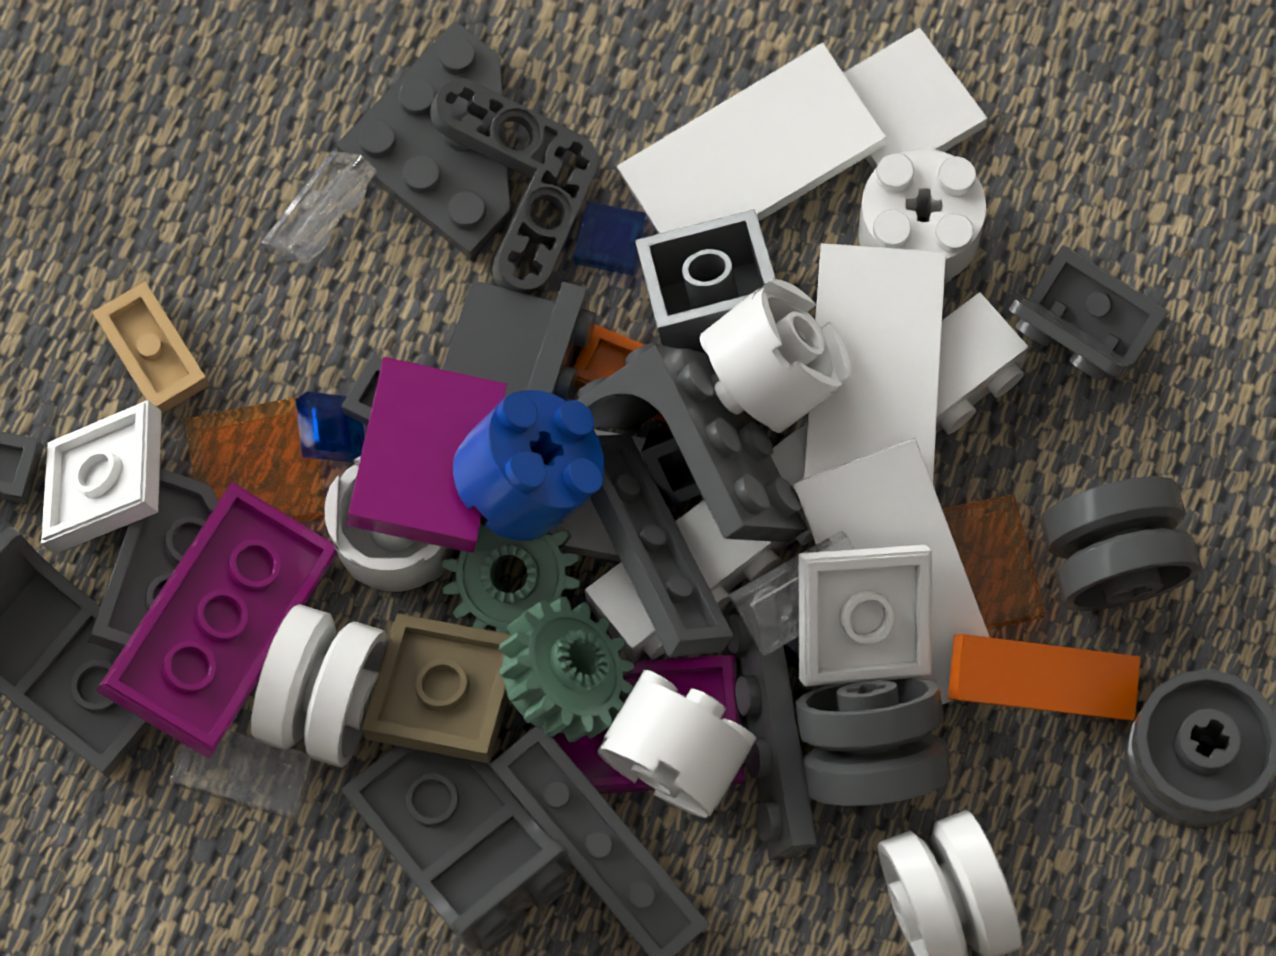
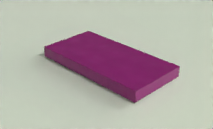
(216, 620)

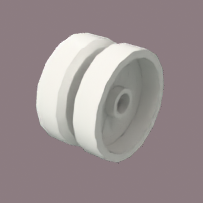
(317, 685)
(950, 892)

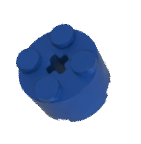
(529, 464)

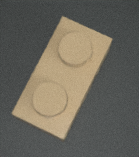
(151, 348)

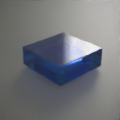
(609, 238)
(326, 429)

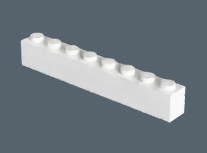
(976, 358)

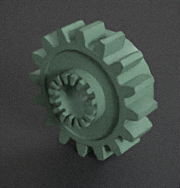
(479, 584)
(564, 670)

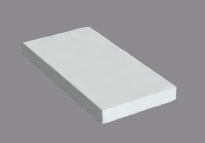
(756, 147)
(891, 324)
(893, 503)

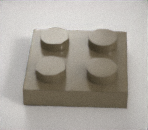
(439, 689)

